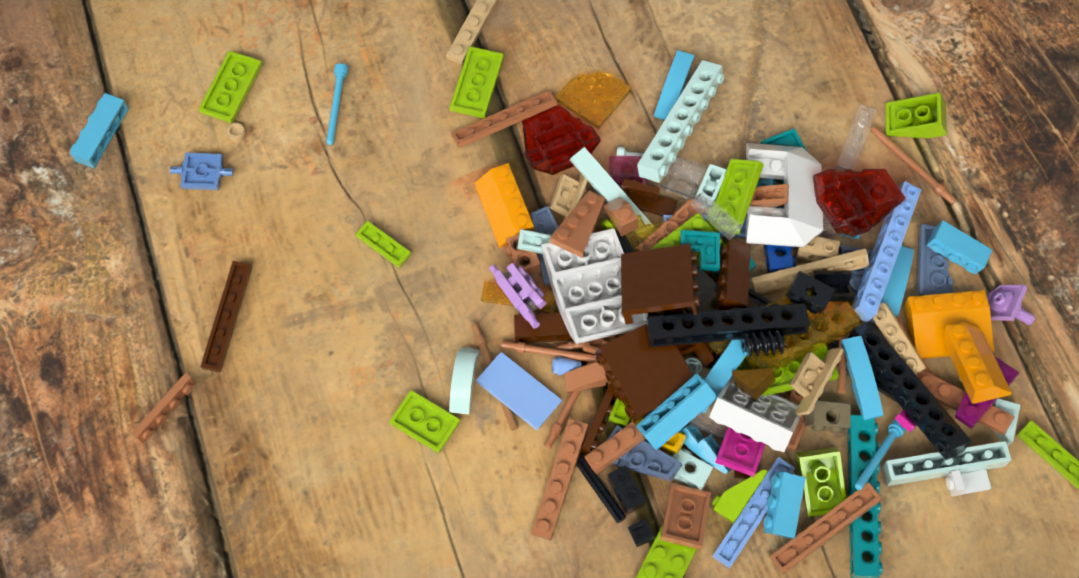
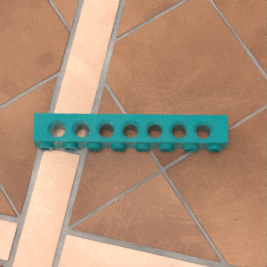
(859, 567)

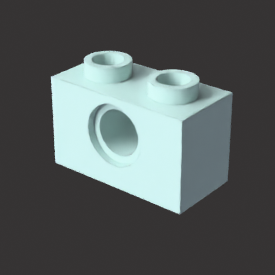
(694, 479)

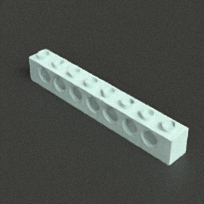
(680, 121)

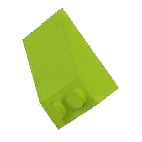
(917, 117)
(823, 479)

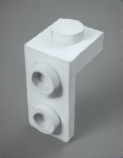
(967, 482)

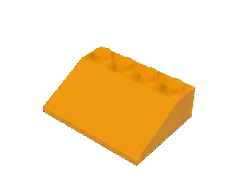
(930, 314)

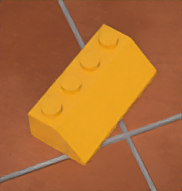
(503, 203)
(975, 362)

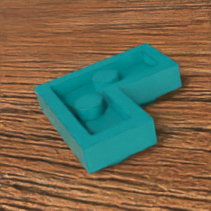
(706, 244)

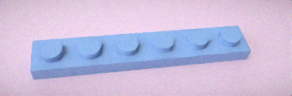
(749, 517)

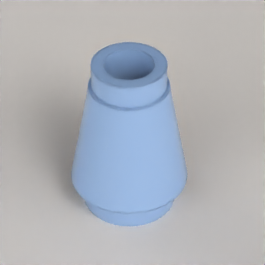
(562, 365)

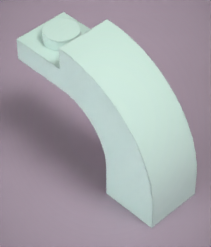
(462, 380)

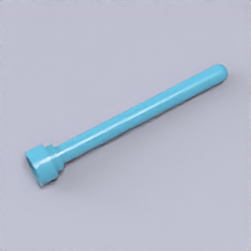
(340, 72)
(895, 430)

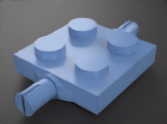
(201, 171)

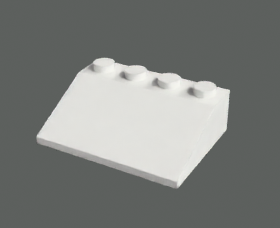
(765, 420)

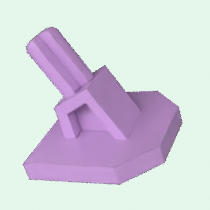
(1006, 304)

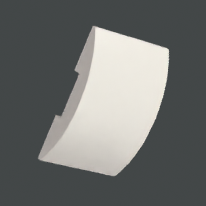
(590, 288)

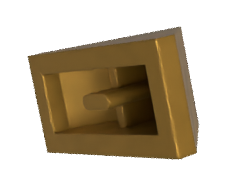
(754, 381)

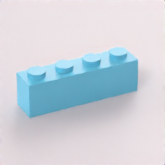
(99, 130)
(676, 411)

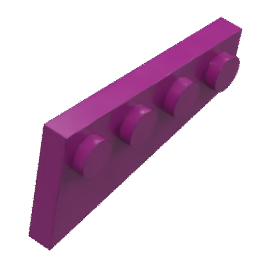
(971, 413)

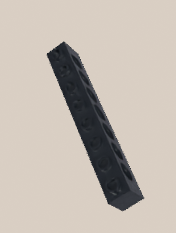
(718, 331)
(912, 393)

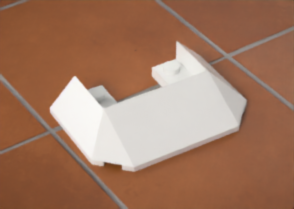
(801, 216)

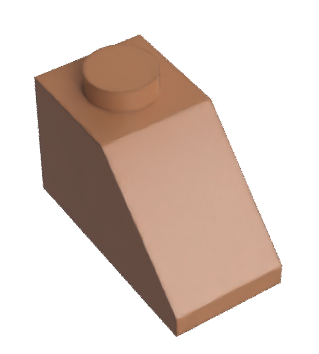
(621, 216)

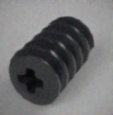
(763, 342)

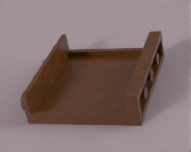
(659, 280)
(642, 373)

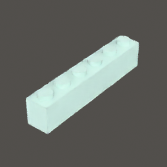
(935, 466)

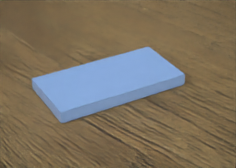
(519, 391)

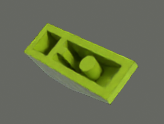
(736, 498)

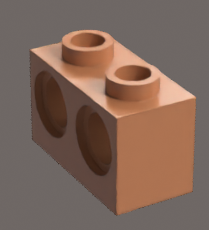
(519, 256)

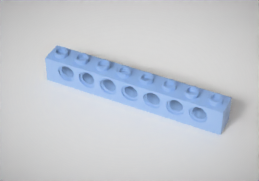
(885, 254)

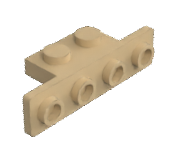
(568, 194)
(897, 338)
(812, 378)

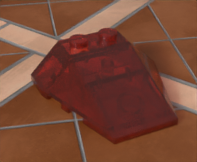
(555, 138)
(856, 199)

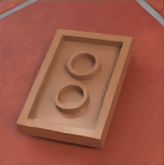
(685, 516)

